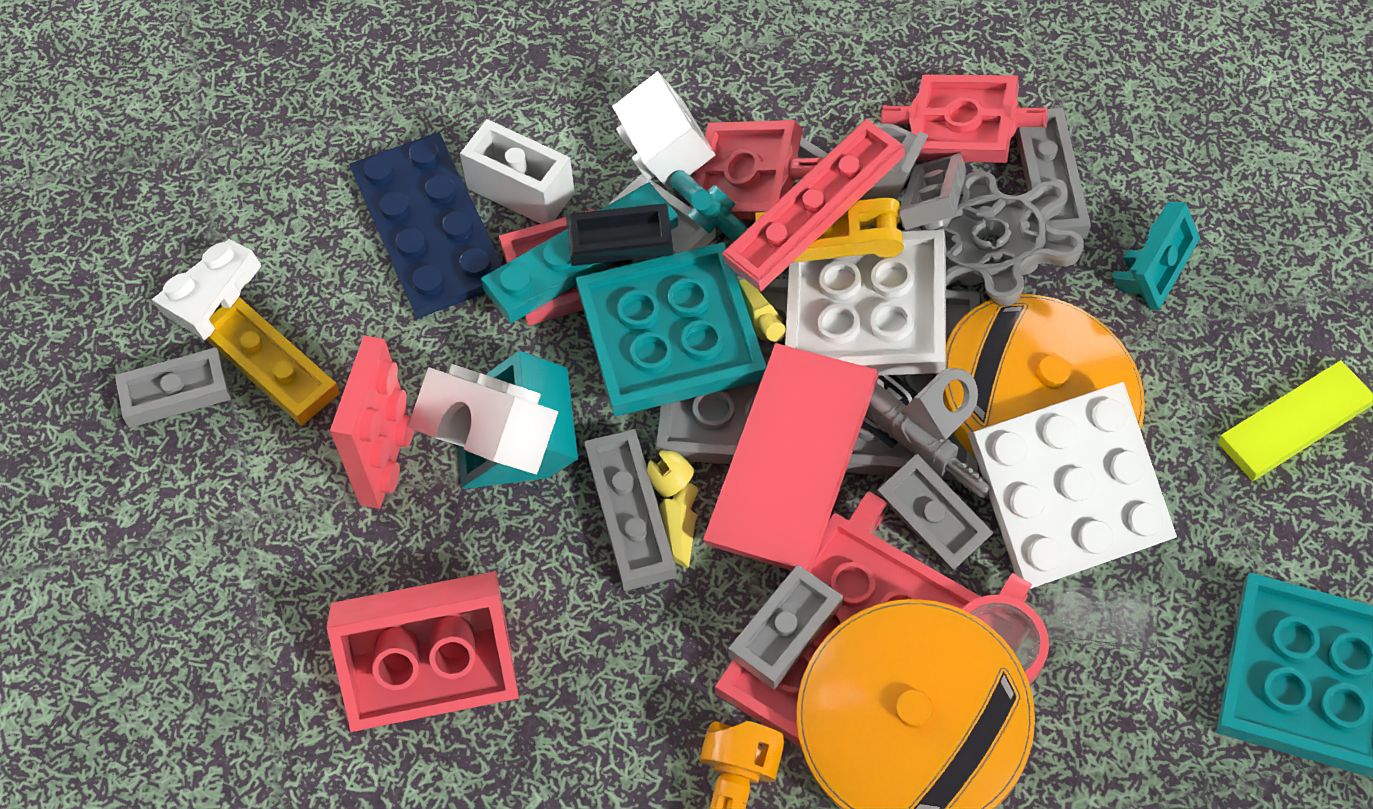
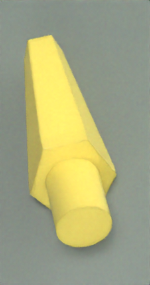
(763, 316)
(680, 523)

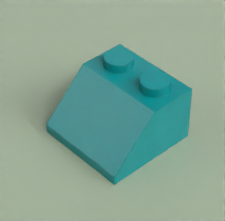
(553, 385)

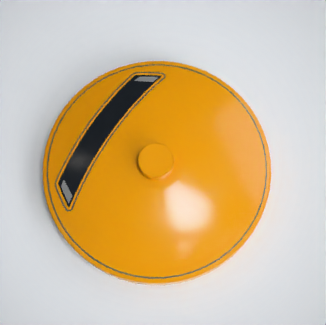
(1033, 359)
(915, 710)

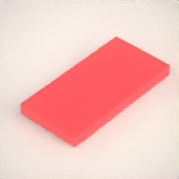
(791, 458)

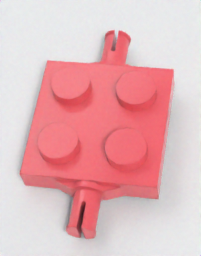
(966, 116)
(753, 163)

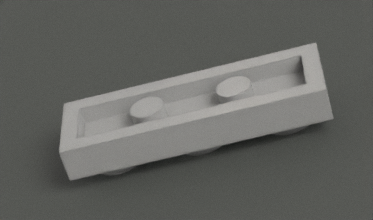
(1048, 157)
(933, 193)
(630, 510)

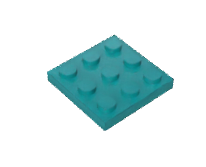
(670, 329)
(1301, 675)

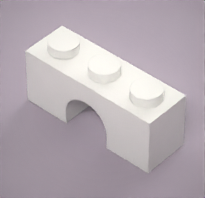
(484, 417)

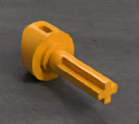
(740, 760)

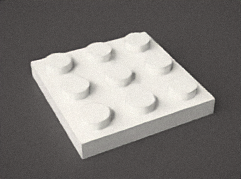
(874, 307)
(1072, 485)

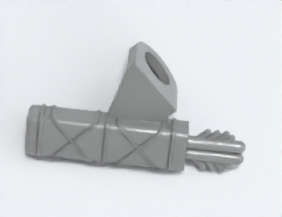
(927, 424)

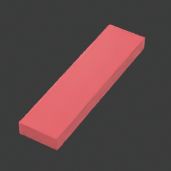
(813, 204)

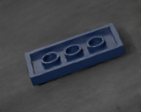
(427, 223)

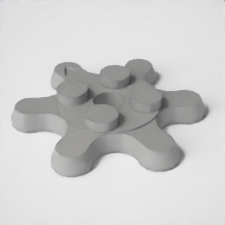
(1023, 233)

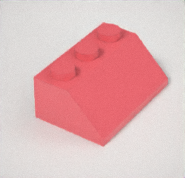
(422, 651)

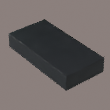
(619, 234)

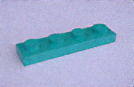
(547, 268)

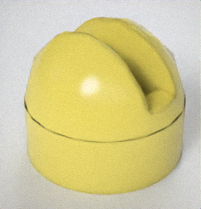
(670, 473)

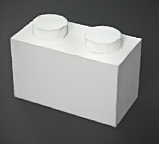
(661, 131)
(517, 172)

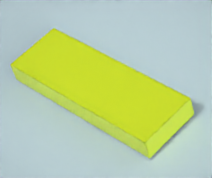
(1296, 420)

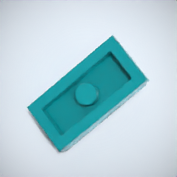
(1162, 257)

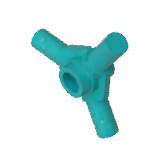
(710, 207)

